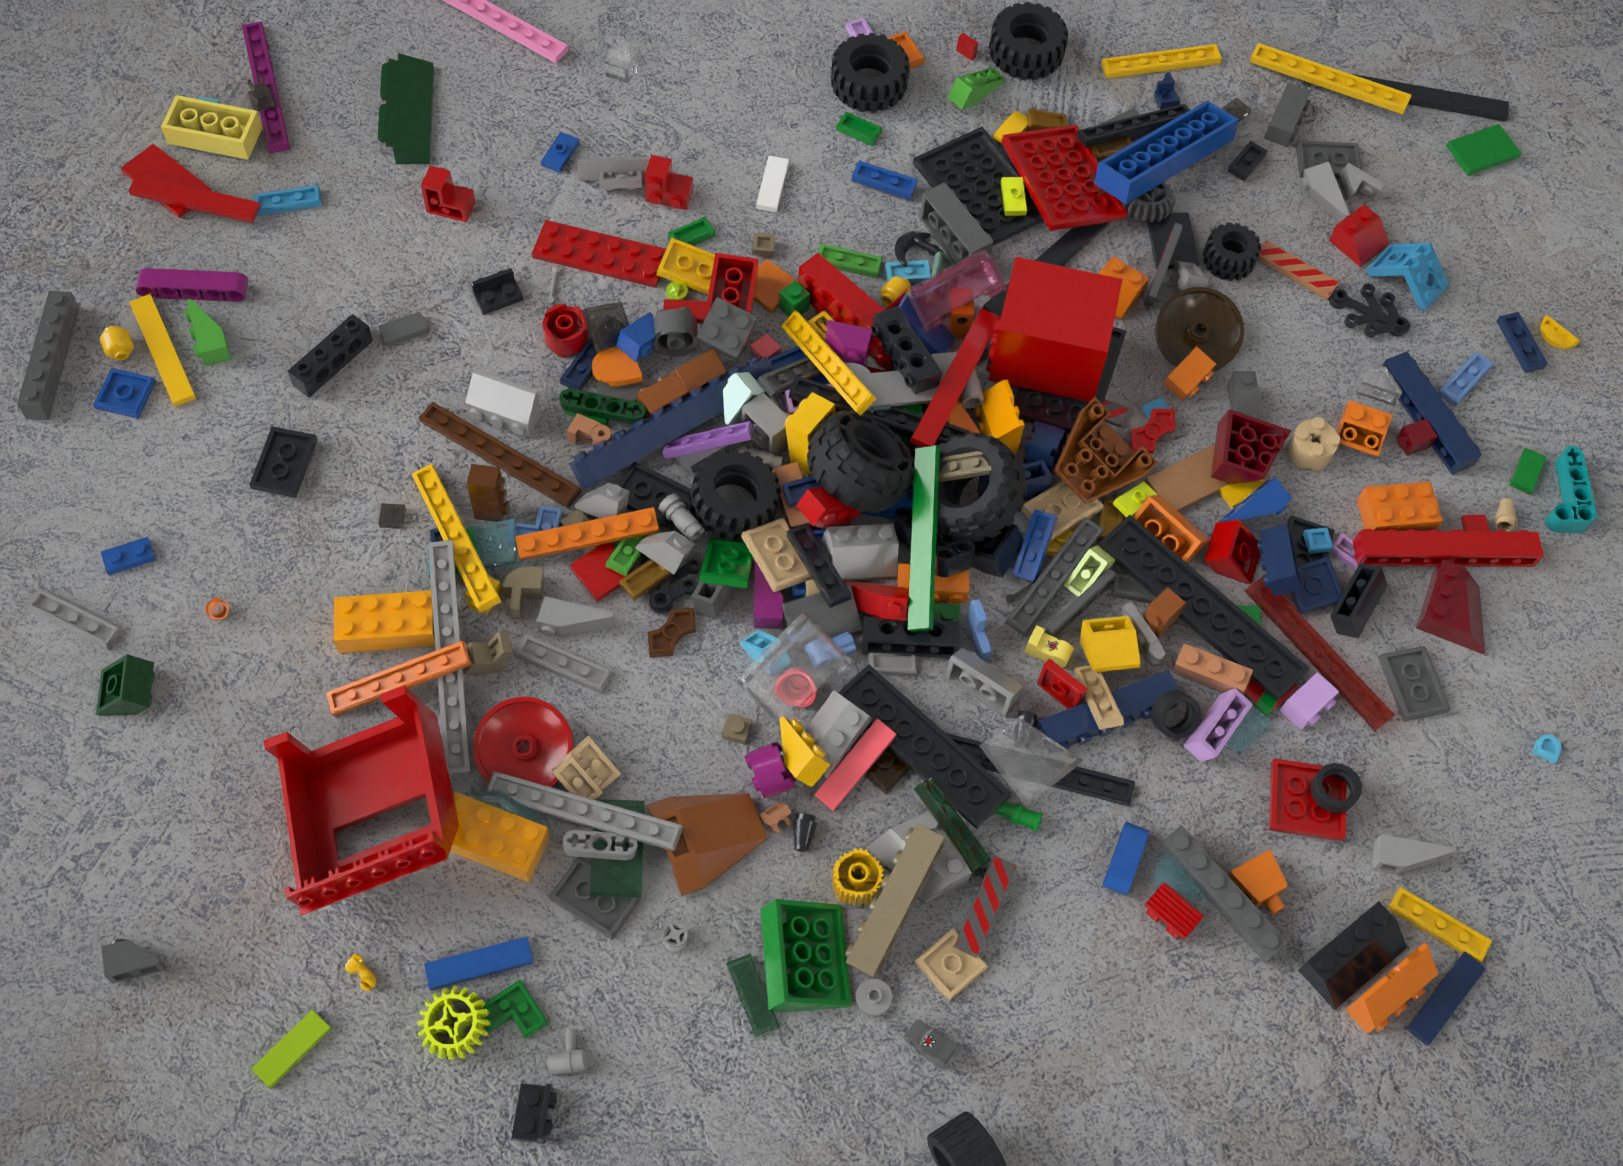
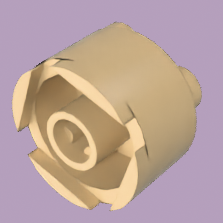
(1313, 444)

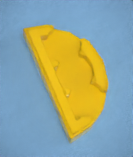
(1557, 335)

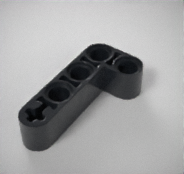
(950, 557)

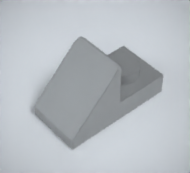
(1354, 179)

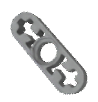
(592, 836)

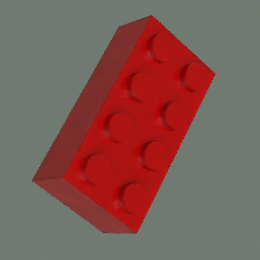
(733, 281)

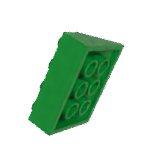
(805, 956)

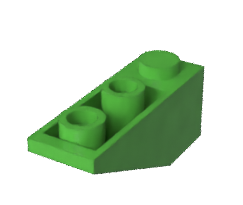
(974, 87)
(210, 339)

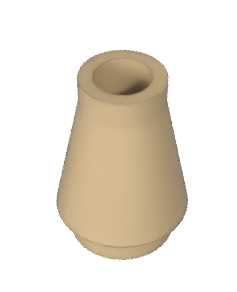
(1506, 516)

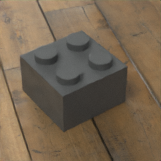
(727, 329)

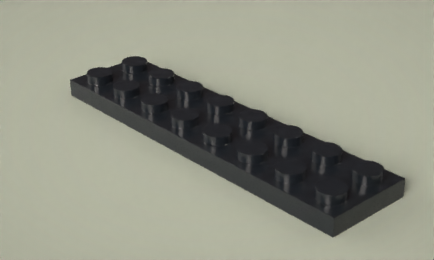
(928, 748)

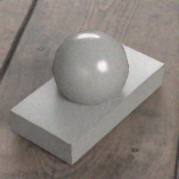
(1190, 275)

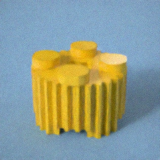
(853, 890)

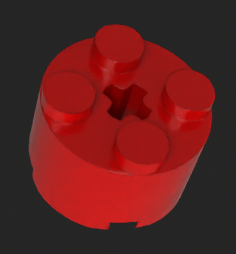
(565, 330)

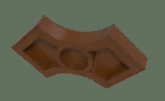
(679, 624)

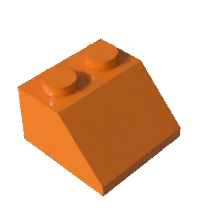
(1132, 285)

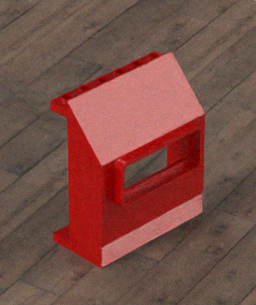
(354, 783)

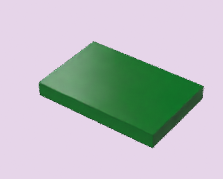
(1483, 149)
(726, 563)

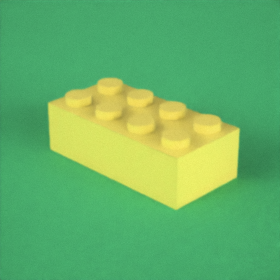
(211, 127)

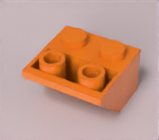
(1363, 427)

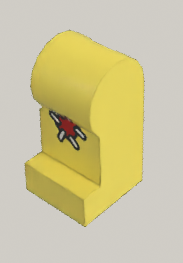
(1046, 646)

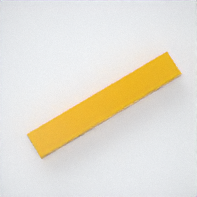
(1161, 61)
(162, 350)

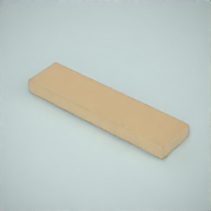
(1099, 698)

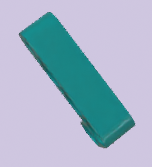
(1578, 502)

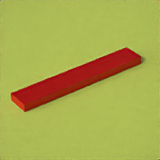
(194, 198)

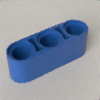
(1126, 858)

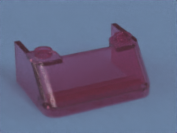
(955, 287)

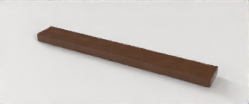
(500, 455)

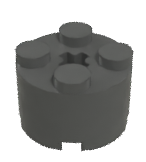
(675, 331)

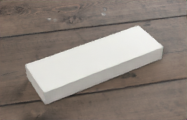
(772, 184)

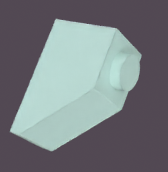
(737, 393)

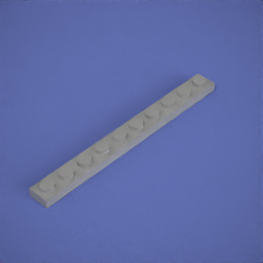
(446, 633)

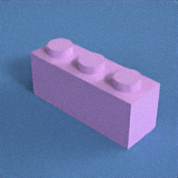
(1218, 725)

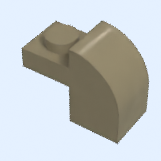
(521, 584)
(489, 656)

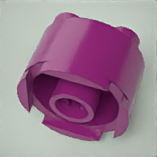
(770, 771)

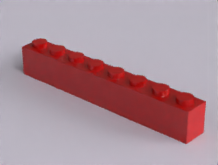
(1456, 546)

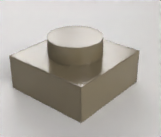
(763, 244)
(736, 729)

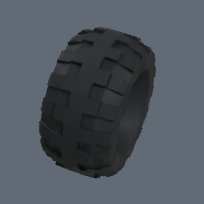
(860, 461)
(998, 503)

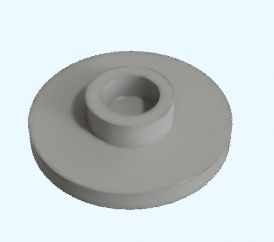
(873, 997)

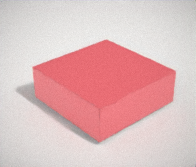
(765, 347)

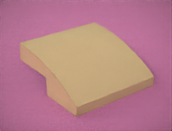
(586, 770)

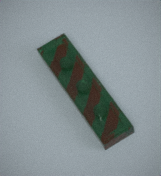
(952, 824)

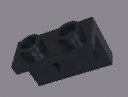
(496, 291)
(533, 1112)

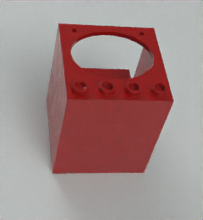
(1054, 329)

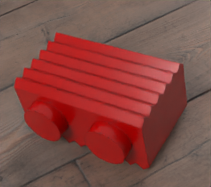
(1173, 911)

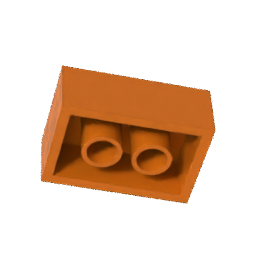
(1399, 507)

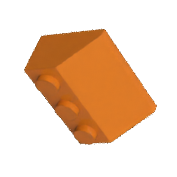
(1171, 528)

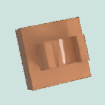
(775, 814)

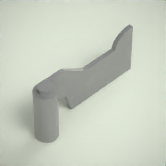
(892, 389)

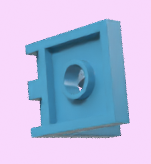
(1418, 265)

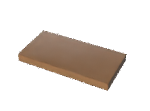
(1187, 480)

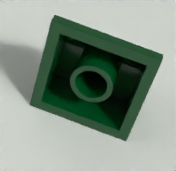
(125, 687)

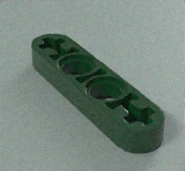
(600, 410)

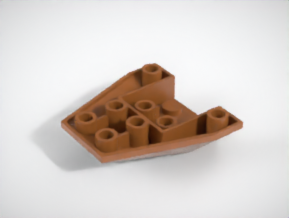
(1097, 458)
(713, 837)

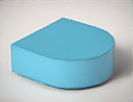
(1548, 748)

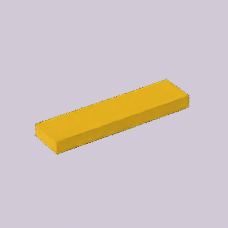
(1439, 924)

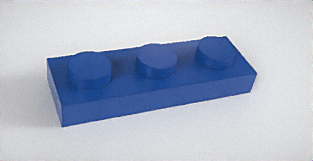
(884, 180)
(1035, 545)

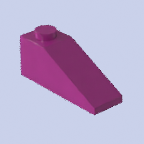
(767, 604)

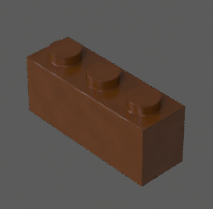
(487, 493)

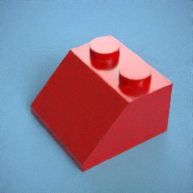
(1360, 235)
(1233, 551)

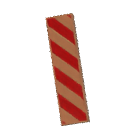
(1297, 270)

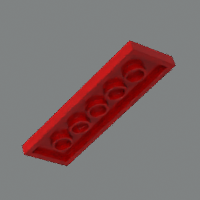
(599, 253)

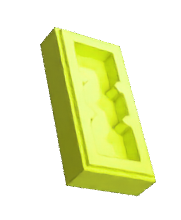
(1013, 196)
(1133, 499)

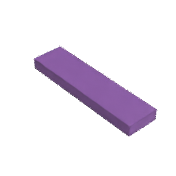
(709, 439)

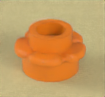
(222, 613)

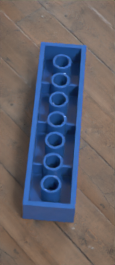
(1166, 151)

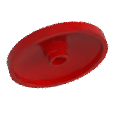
(522, 740)

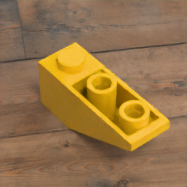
(800, 753)

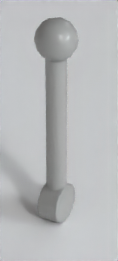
(550, 299)

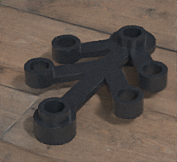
(1393, 323)
(663, 593)

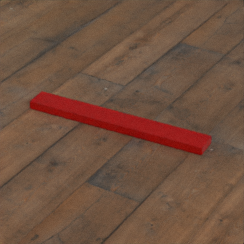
(955, 380)

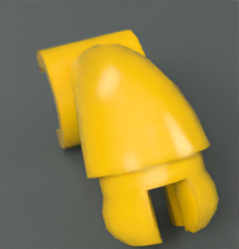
(356, 964)

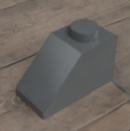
(127, 961)

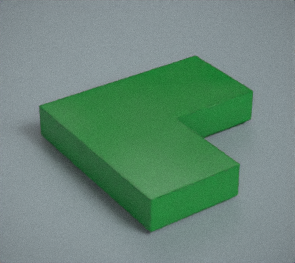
(517, 1004)

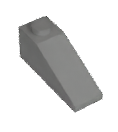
(1324, 190)
(568, 618)

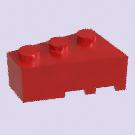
(825, 510)

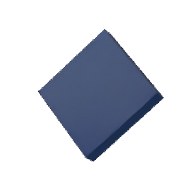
(124, 393)

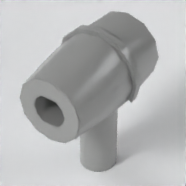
(568, 1061)

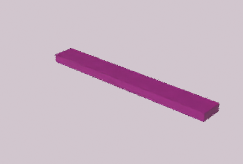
(262, 67)

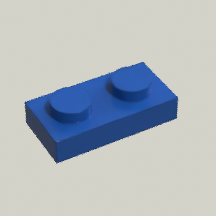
(128, 556)

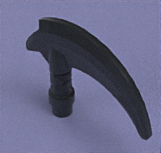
(911, 239)

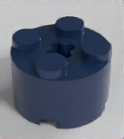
(1045, 444)

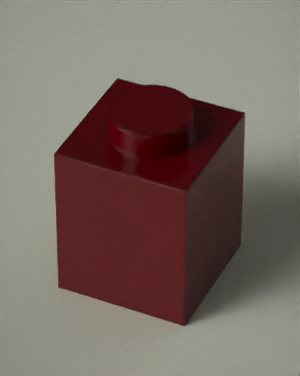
(1416, 437)

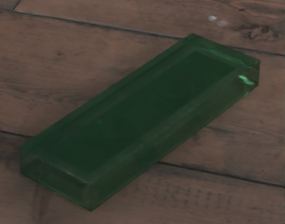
(752, 995)

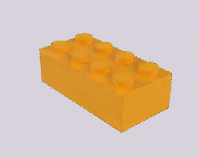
(383, 621)
(498, 838)

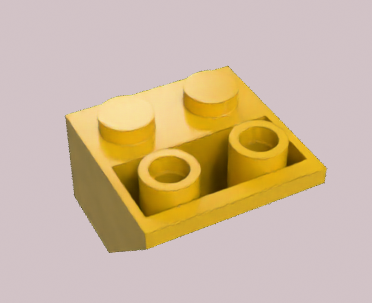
(1110, 643)

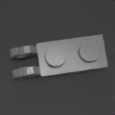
(1145, 636)

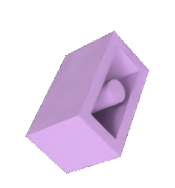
(1309, 701)

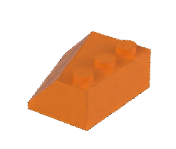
(1394, 990)

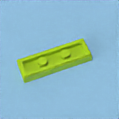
(291, 1049)

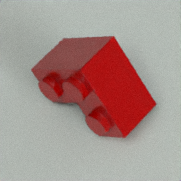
(667, 187)
(445, 198)

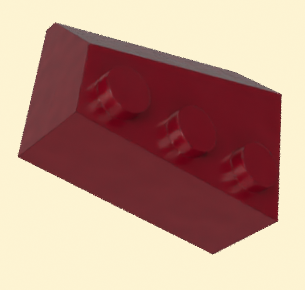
(1245, 448)
(1453, 607)

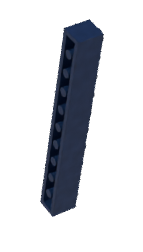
(660, 428)

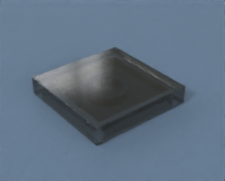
(605, 324)

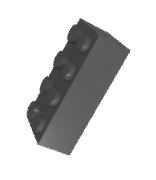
(953, 224)

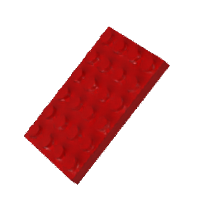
(1062, 178)

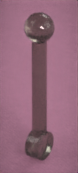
(1011, 598)

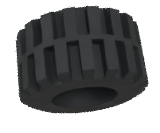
(1238, 240)

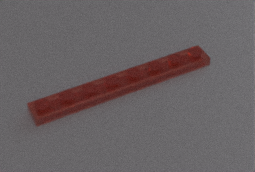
(1321, 655)

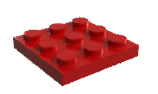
(1292, 804)

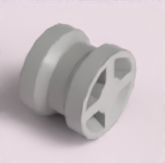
(674, 931)

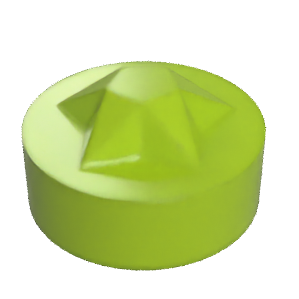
(676, 291)

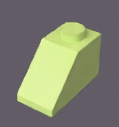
(1089, 569)

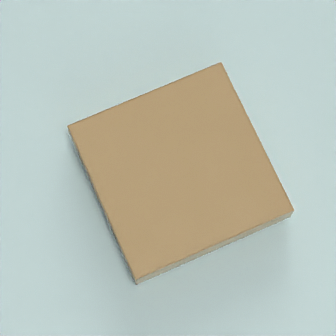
(950, 967)

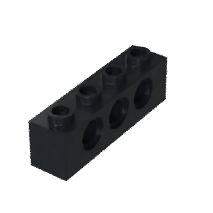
(906, 350)
(330, 355)
(893, 637)

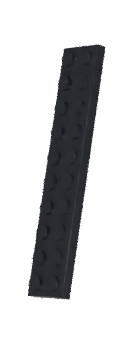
(1205, 607)

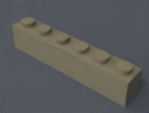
(896, 900)

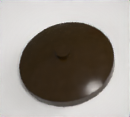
(1202, 320)

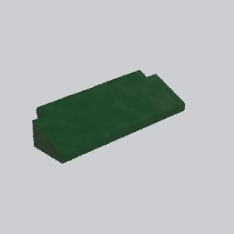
(407, 115)

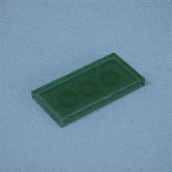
(618, 877)

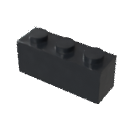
(1359, 600)

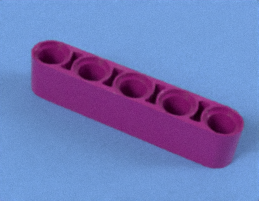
(192, 284)

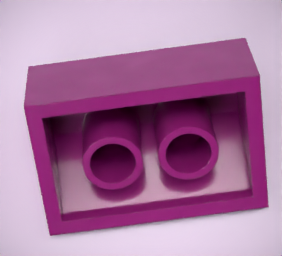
(849, 342)

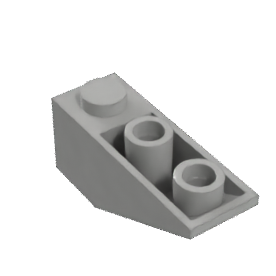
(1401, 855)

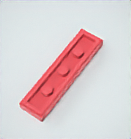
(855, 765)

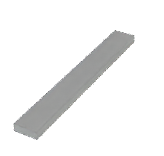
(588, 811)

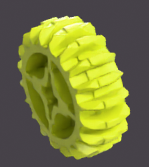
(446, 1004)

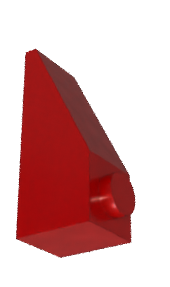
(881, 600)

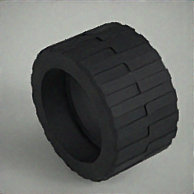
(964, 1143)

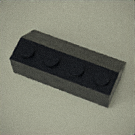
(1355, 955)

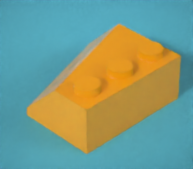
(999, 416)

